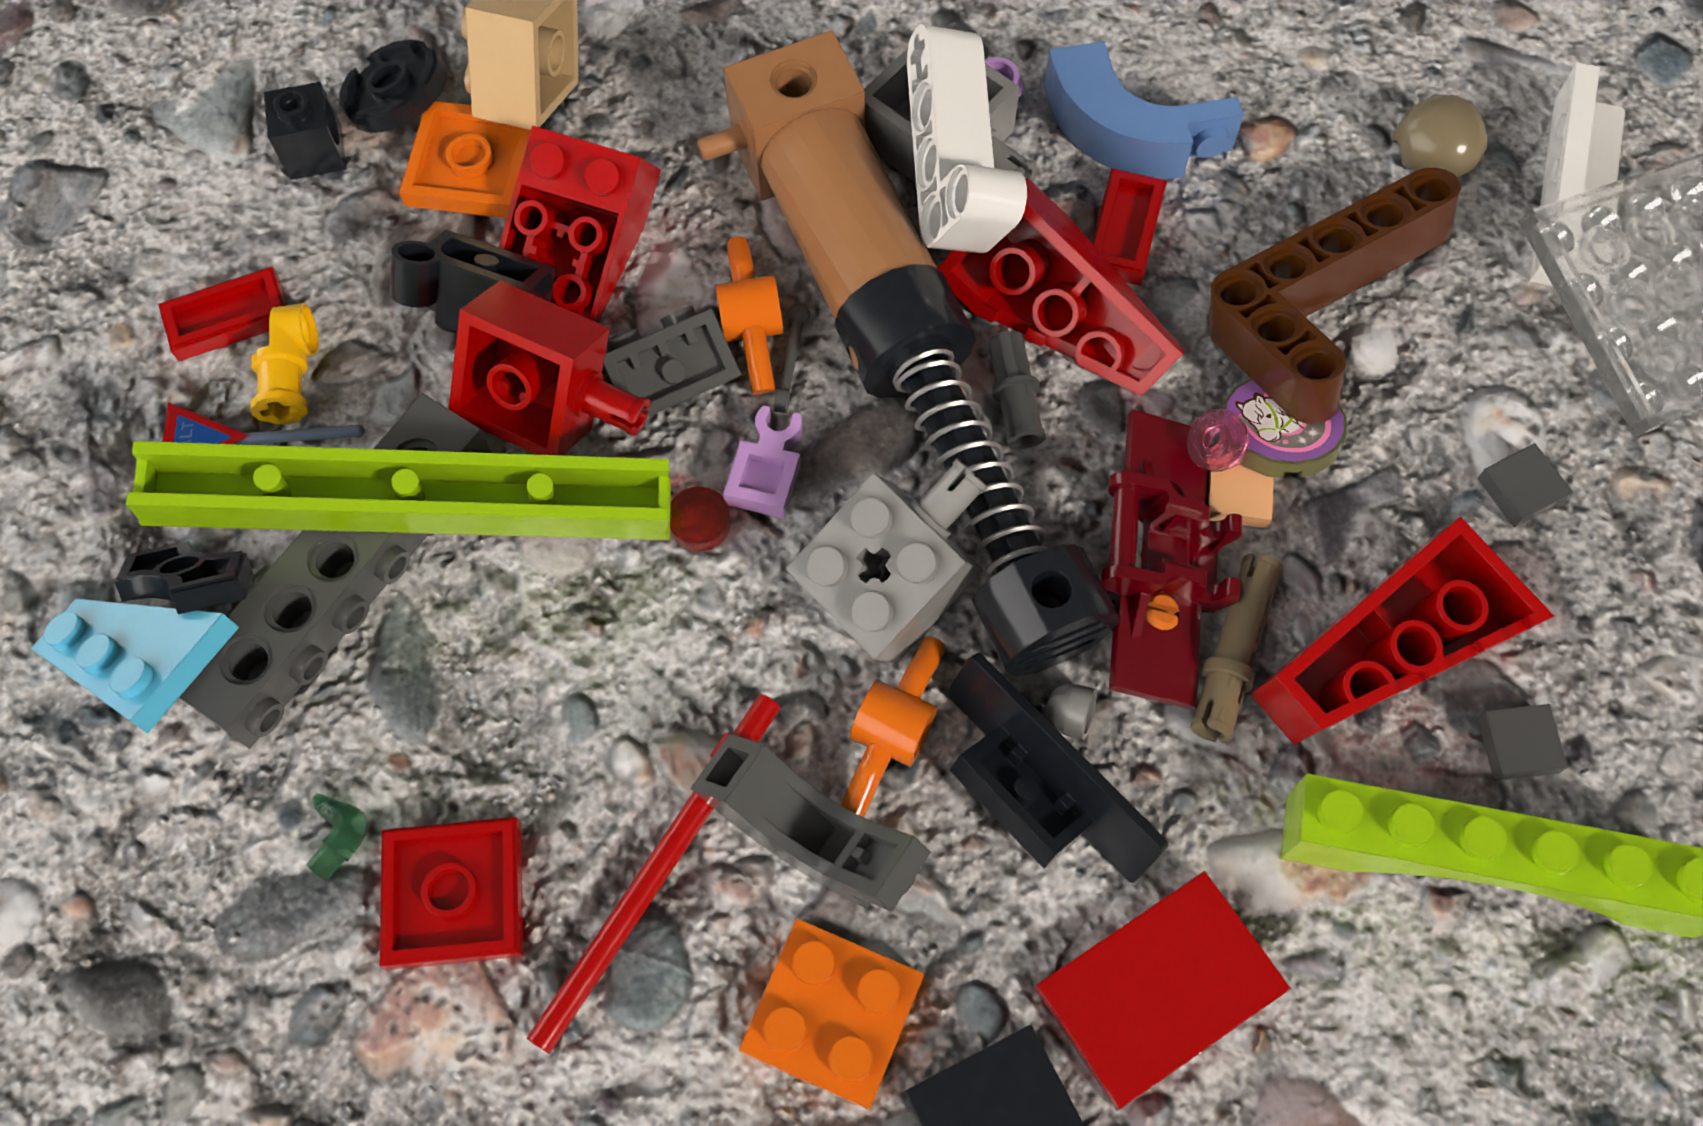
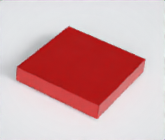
(451, 893)

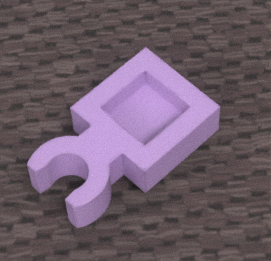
(766, 471)

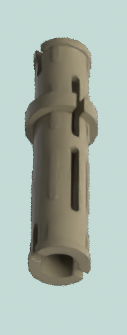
(1230, 668)

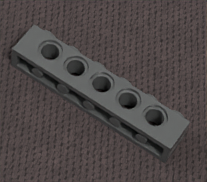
(304, 582)

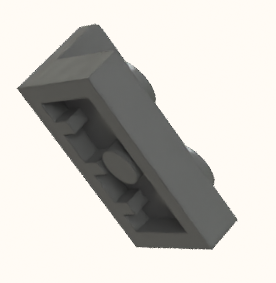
(674, 362)

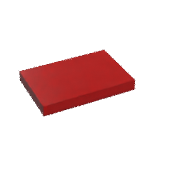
(1161, 990)

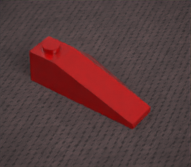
(1064, 296)

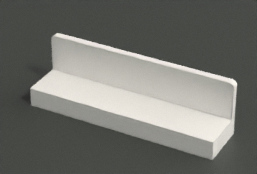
(1581, 145)

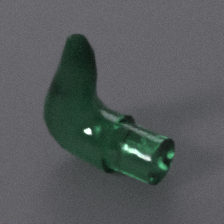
(342, 842)

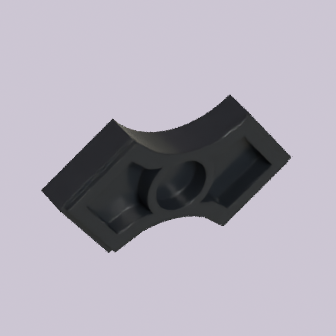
(185, 577)

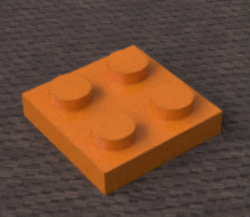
(463, 162)
(832, 1014)

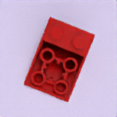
(580, 213)

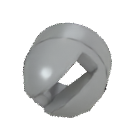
(1072, 709)

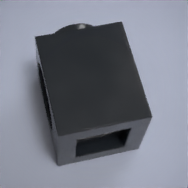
(304, 130)

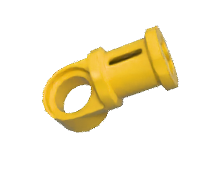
(282, 365)

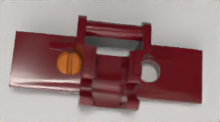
(1163, 600)

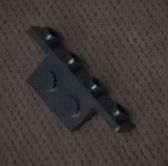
(1040, 781)

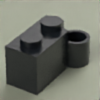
(456, 271)

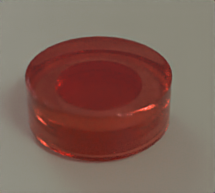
(699, 519)

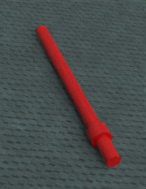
(639, 895)

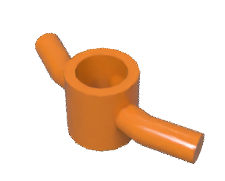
(750, 313)
(892, 724)

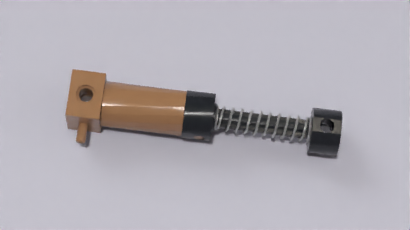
(806, 144)

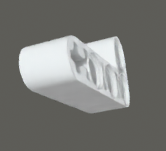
(959, 191)

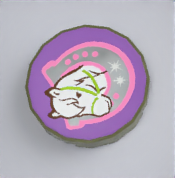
(1281, 442)

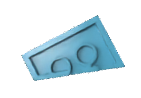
(133, 653)

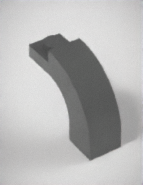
(807, 828)

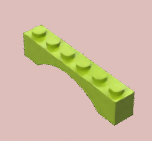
(1399, 832)

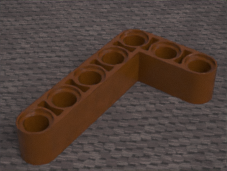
(1264, 301)

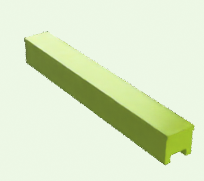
(399, 491)

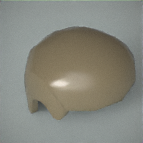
(1442, 134)

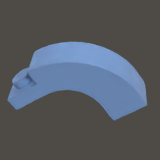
(1128, 131)

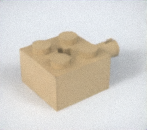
(520, 58)

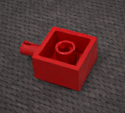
(535, 373)

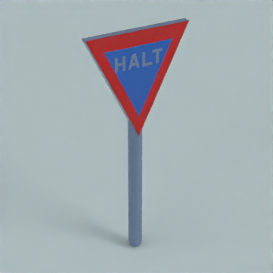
(190, 427)

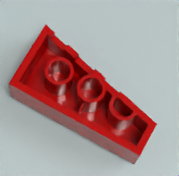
(1413, 625)

